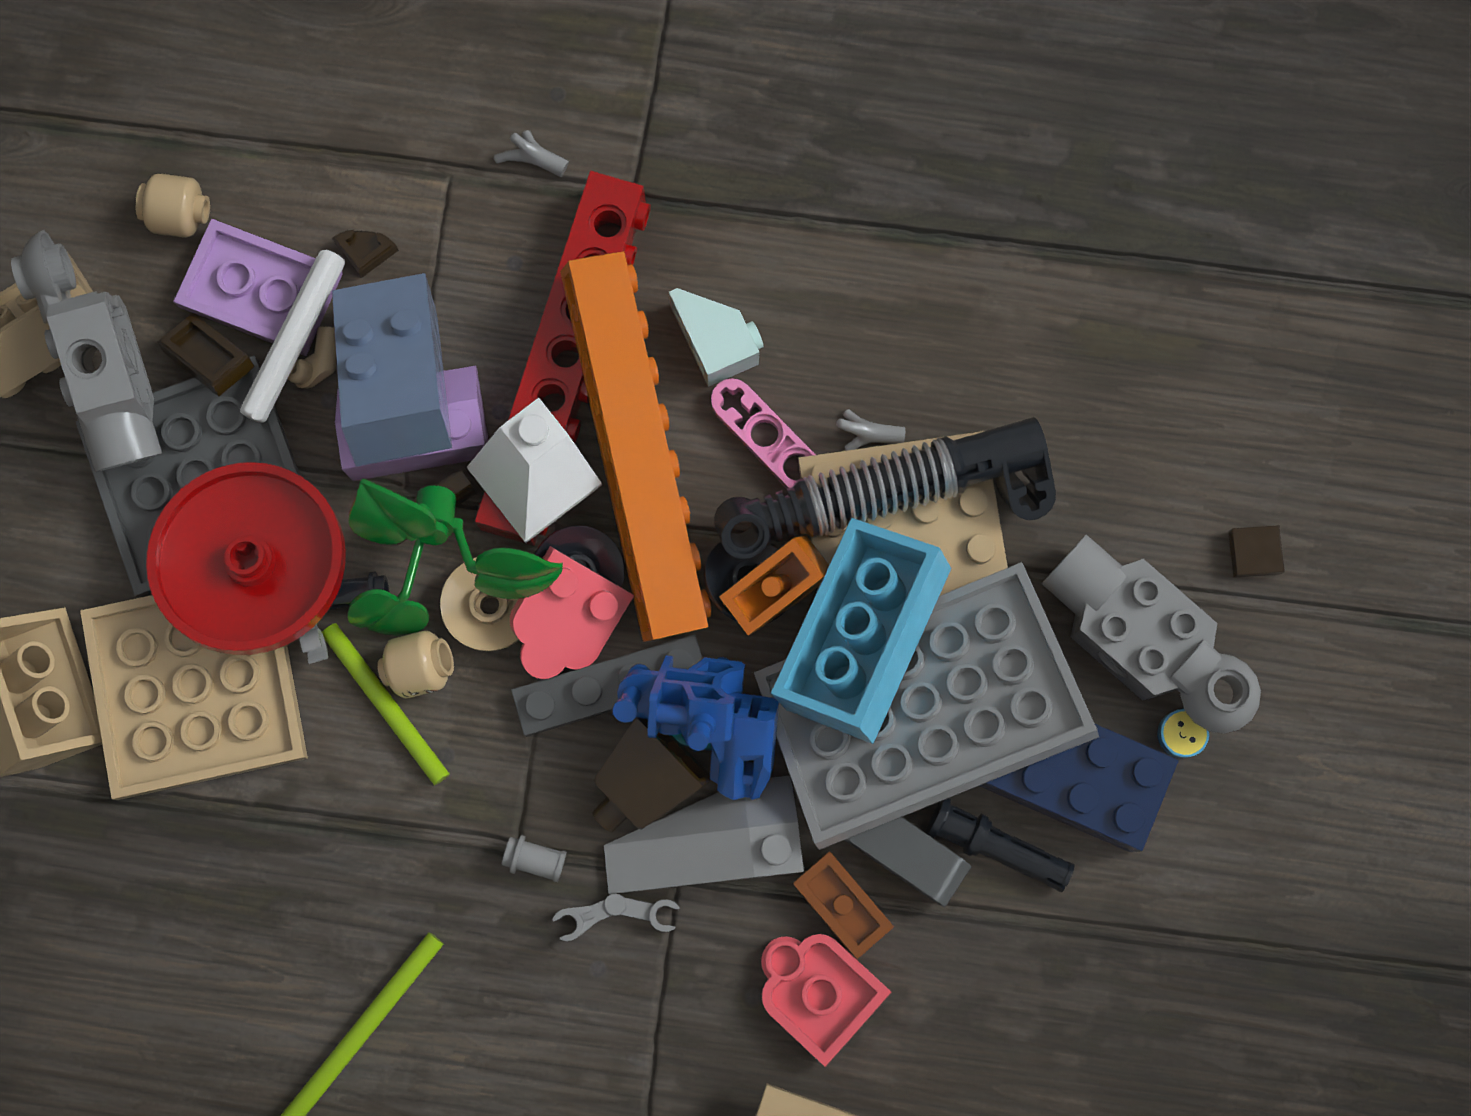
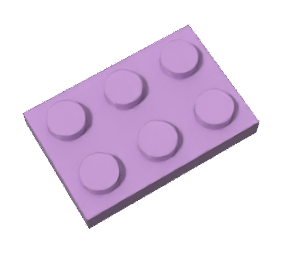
(246, 282)

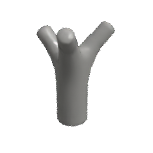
(533, 153)
(868, 431)

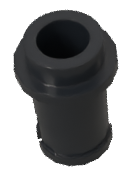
(352, 587)

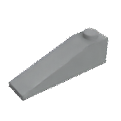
(711, 843)

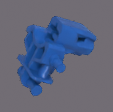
(707, 708)

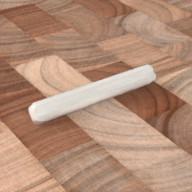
(292, 336)

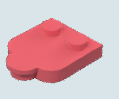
(568, 619)
(818, 992)

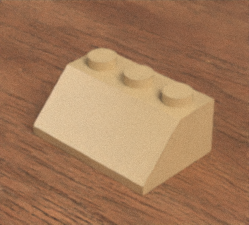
(23, 337)
(43, 693)

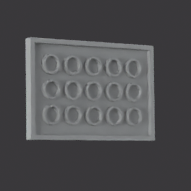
(972, 706)

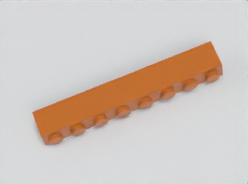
(635, 446)

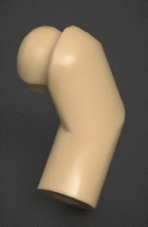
(320, 364)

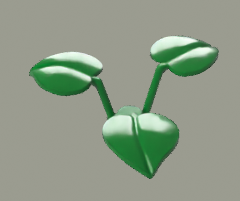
(391, 518)

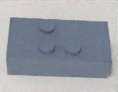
(390, 370)

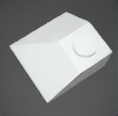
(533, 470)

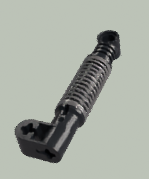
(896, 482)

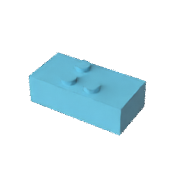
(862, 630)

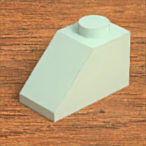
(716, 336)

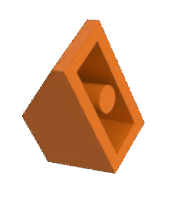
(776, 584)

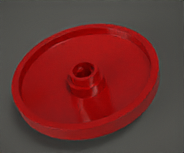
(246, 558)

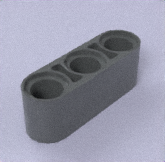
(914, 858)

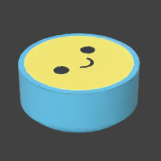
(1181, 736)

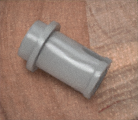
(533, 858)

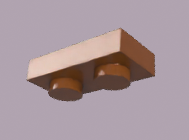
(843, 905)

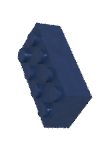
(1098, 787)

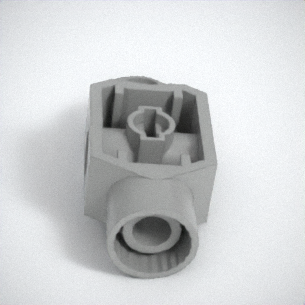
(117, 398)
(1151, 636)

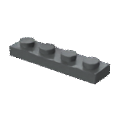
(592, 688)

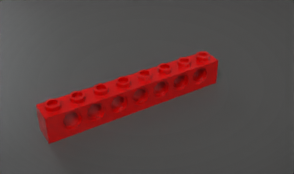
(602, 202)

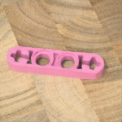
(772, 456)

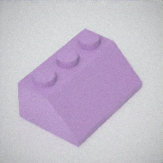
(466, 428)

